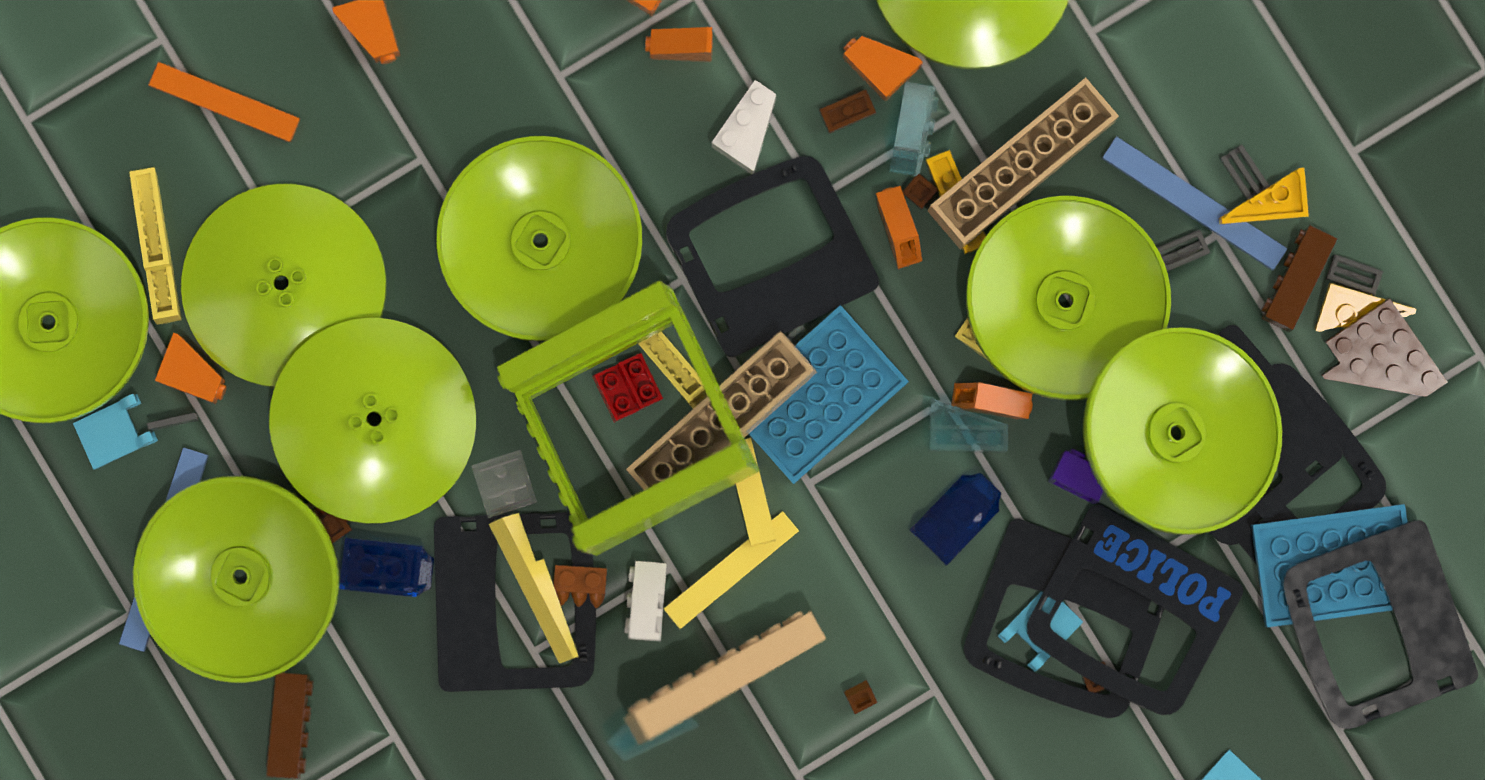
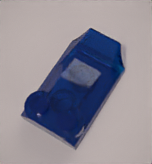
(958, 516)
(385, 568)

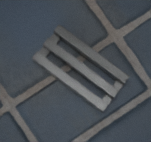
(1233, 154)
(1201, 242)
(1333, 268)

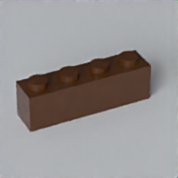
(1299, 278)
(288, 725)

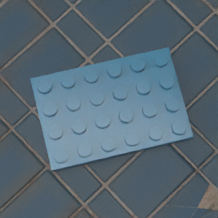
(845, 392)
(1336, 595)

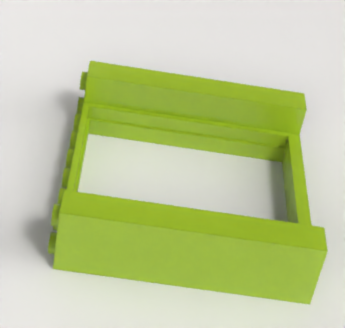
(590, 345)

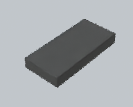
(174, 421)

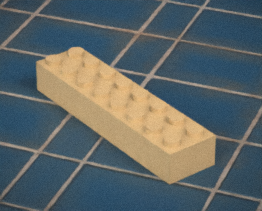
(1022, 163)
(752, 396)
(719, 680)

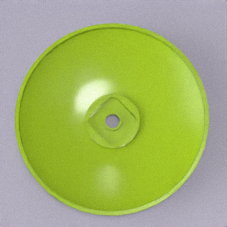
(972, 31)
(528, 191)
(268, 234)
(1070, 250)
(98, 315)
(1225, 423)
(364, 469)
(190, 586)

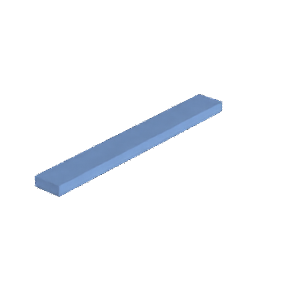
(1193, 203)
(188, 472)

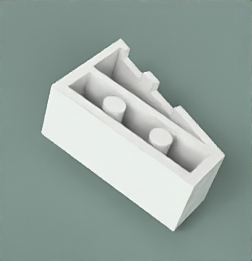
(746, 128)
(646, 601)

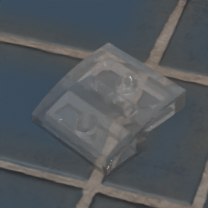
(504, 484)

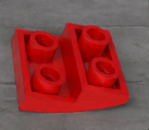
(627, 387)

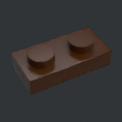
(847, 111)

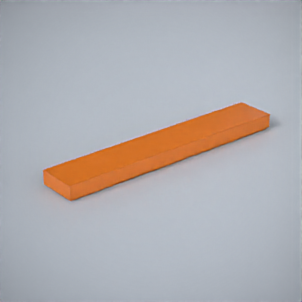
(224, 102)

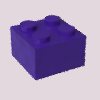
(1076, 476)

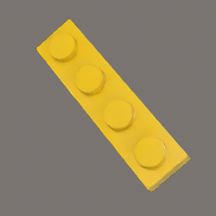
(945, 177)

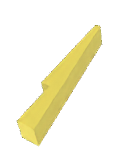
(155, 246)
(675, 368)
(727, 573)
(535, 584)

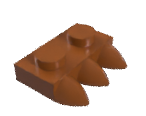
(580, 582)

